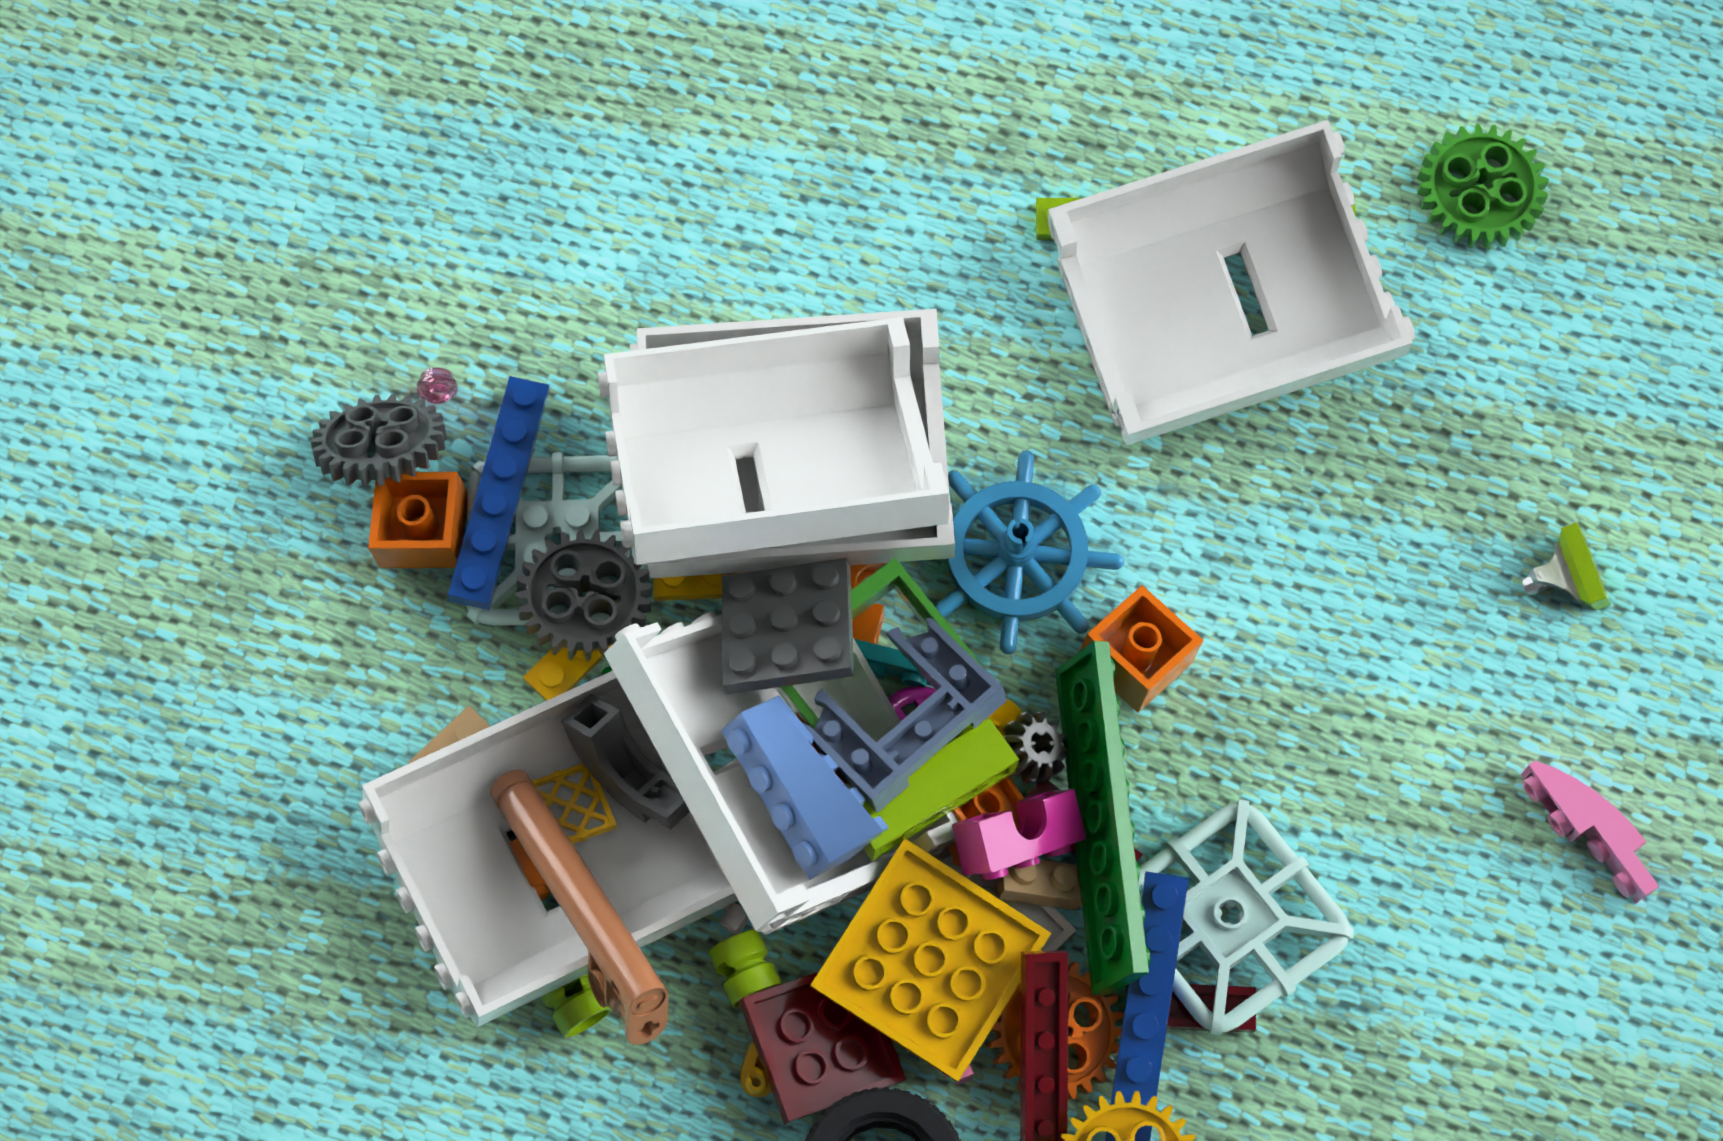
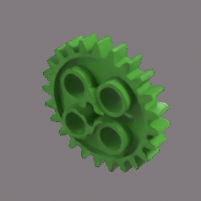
(1496, 216)

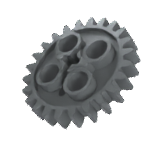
(378, 440)
(592, 562)

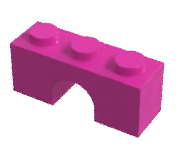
(993, 843)

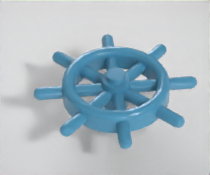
(1019, 551)

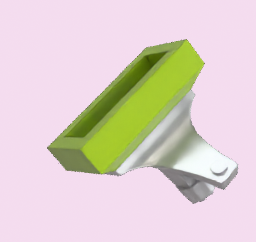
(1570, 570)

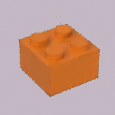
(418, 521)
(1146, 645)

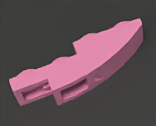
(1580, 811)

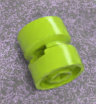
(744, 966)
(578, 1011)

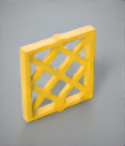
(558, 778)

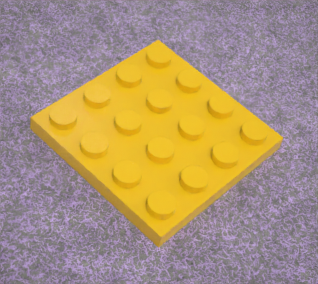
(929, 960)

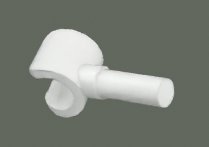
(734, 918)

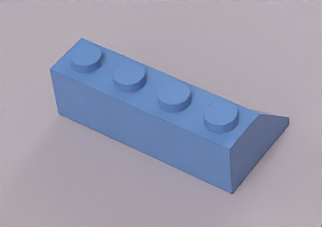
(800, 788)

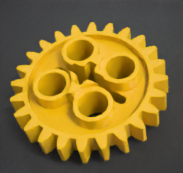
(1125, 1119)

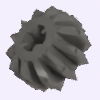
(1048, 754)

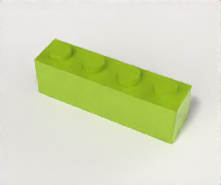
(944, 783)

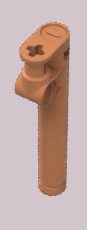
(616, 965)

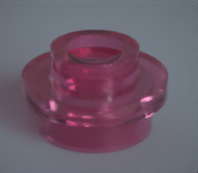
(437, 385)

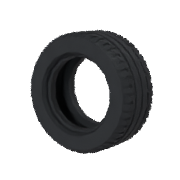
(886, 1110)

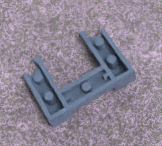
(962, 697)

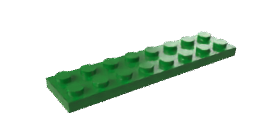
(1107, 855)

